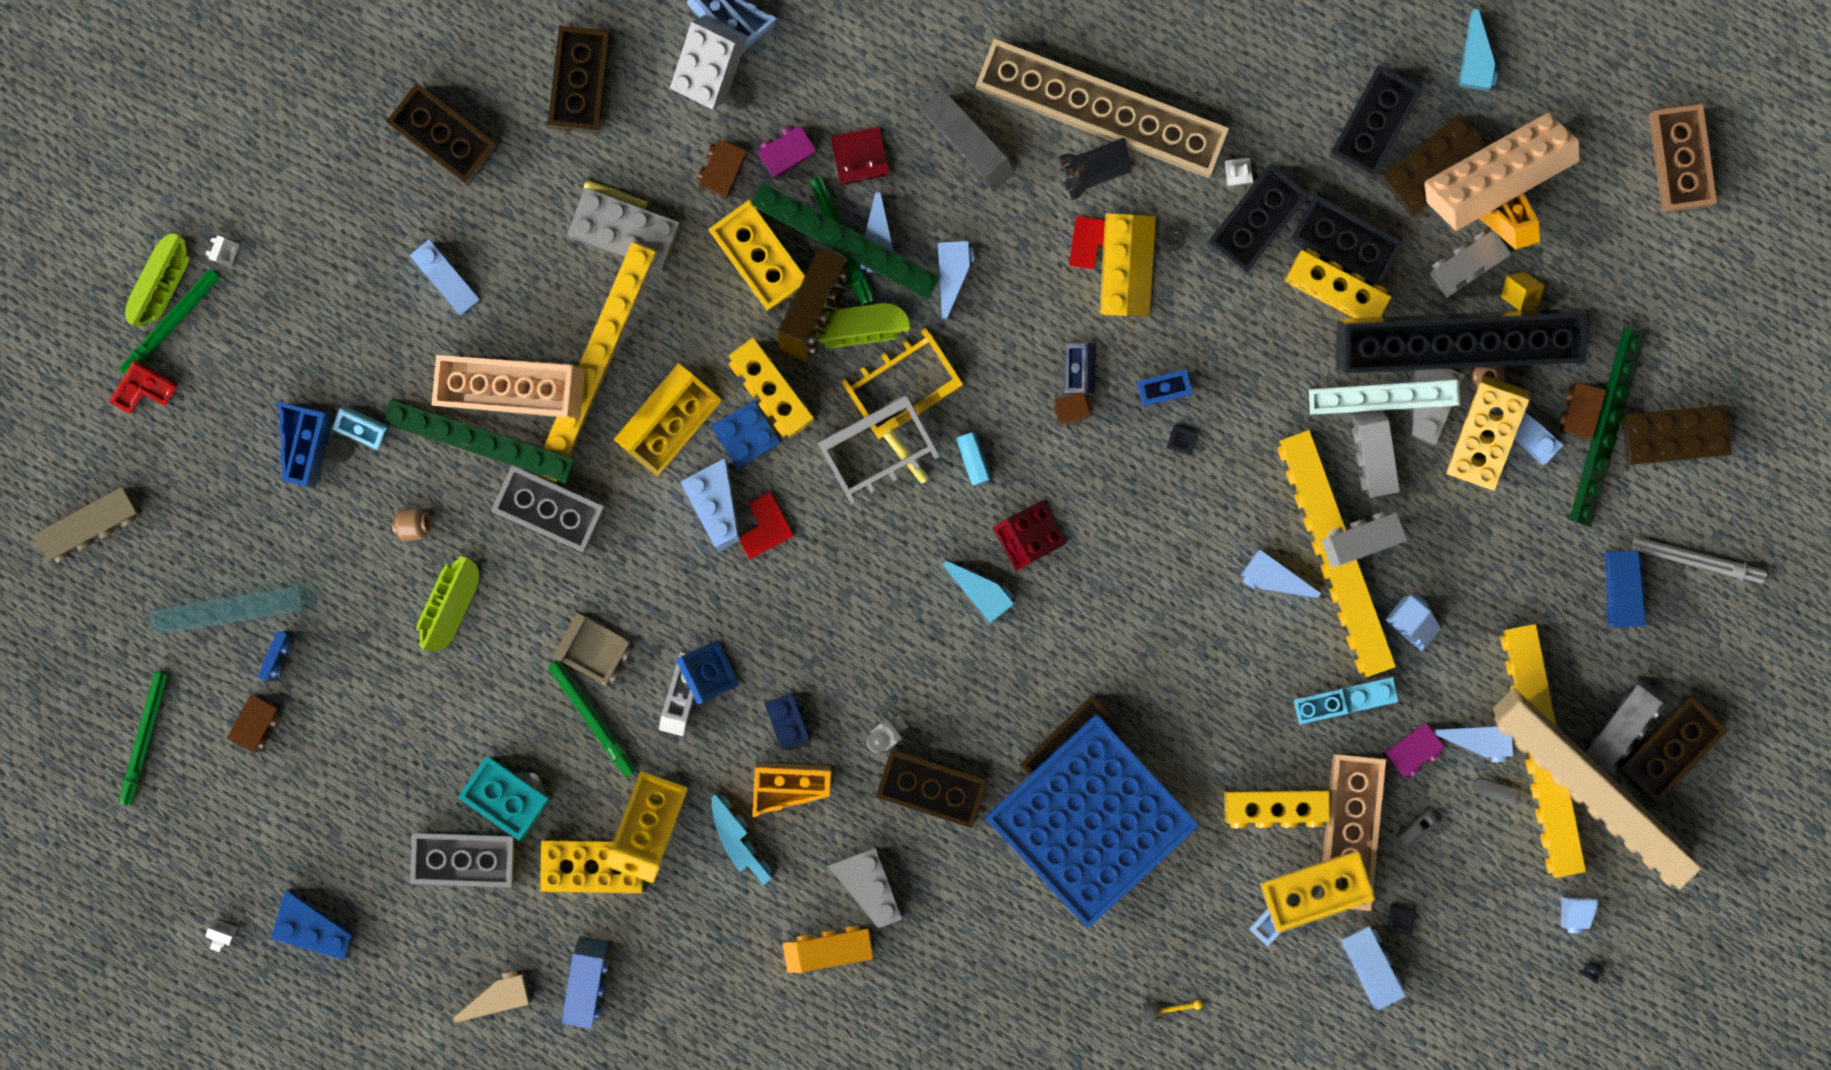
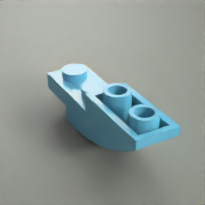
(1346, 700)
(731, 831)

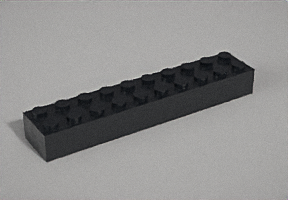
(1461, 340)

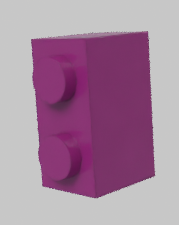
(786, 152)
(1414, 750)

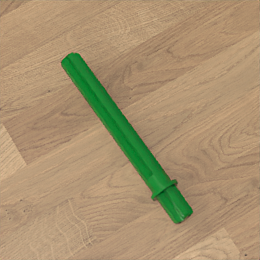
(827, 207)
(172, 319)
(592, 719)
(143, 739)

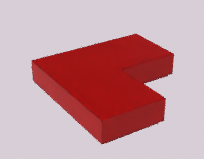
(1086, 237)
(141, 381)
(772, 527)

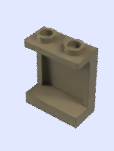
(593, 649)

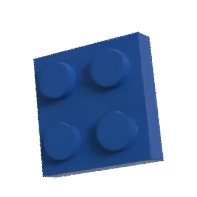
(745, 434)
(272, 664)
(707, 672)

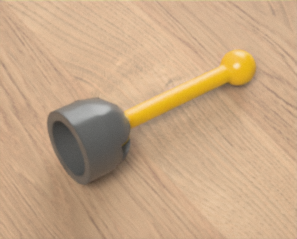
(1152, 1011)

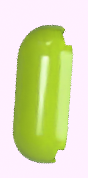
(157, 281)
(865, 325)
(447, 604)

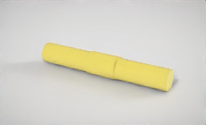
(616, 194)
(903, 452)

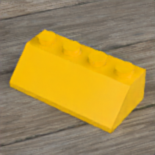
(1127, 265)
(667, 419)

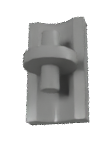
(886, 735)

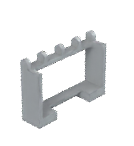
(841, 435)

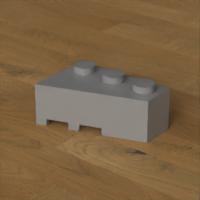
(1469, 262)
(1428, 422)
(1375, 453)
(1363, 538)
(868, 885)

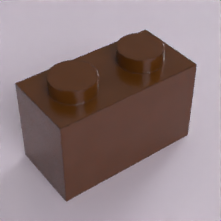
(722, 168)
(1072, 409)
(1582, 410)
(254, 724)

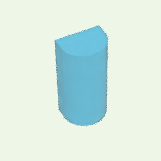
(360, 427)
(973, 458)

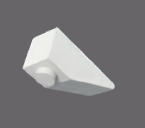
(677, 704)

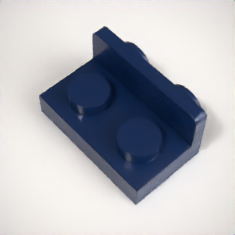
(787, 721)

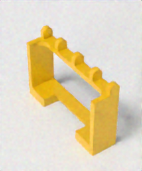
(922, 405)

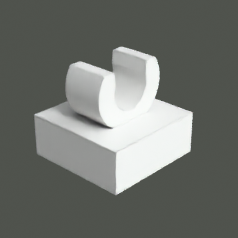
(1238, 172)
(223, 251)
(221, 934)

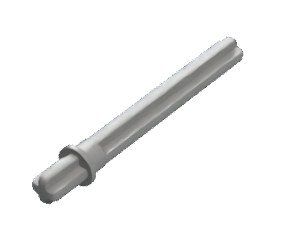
(1699, 560)

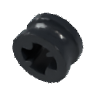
(1591, 973)

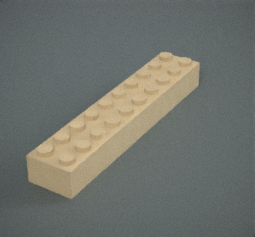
(1101, 108)
(1596, 789)

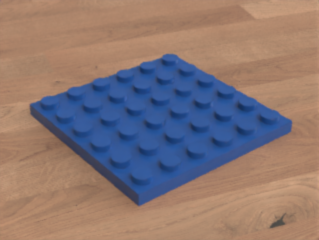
(1091, 821)

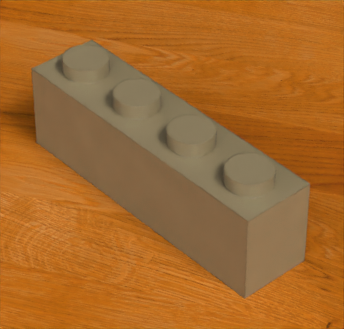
(87, 524)

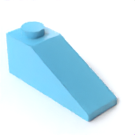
(1478, 61)
(985, 594)

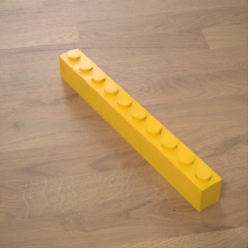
(604, 343)
(1346, 580)
(1554, 801)

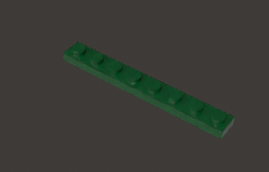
(845, 241)
(1607, 427)
(479, 441)

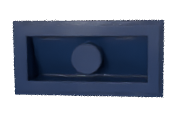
(1080, 368)

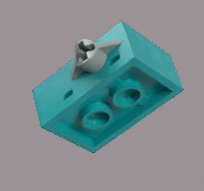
(506, 797)

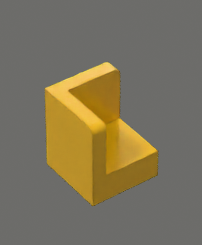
(1522, 291)

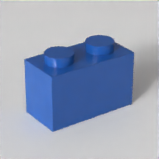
(1164, 388)

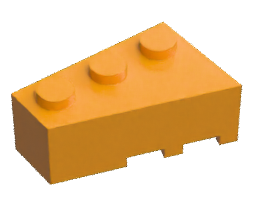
(1514, 222)
(787, 785)
(827, 950)

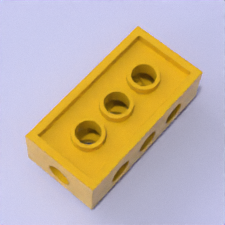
(741, 253)
(1323, 289)
(751, 354)
(1496, 447)
(1236, 802)
(646, 826)
(580, 880)
(1332, 900)

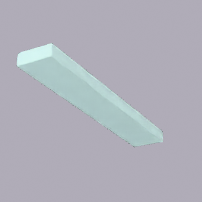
(1384, 397)

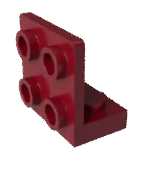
(859, 156)
(1029, 535)

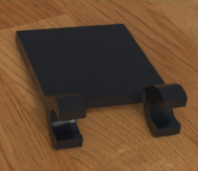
(1095, 166)

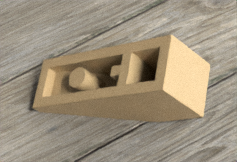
(501, 996)

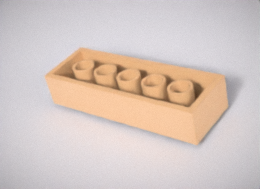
(1502, 171)
(508, 386)
(1354, 813)

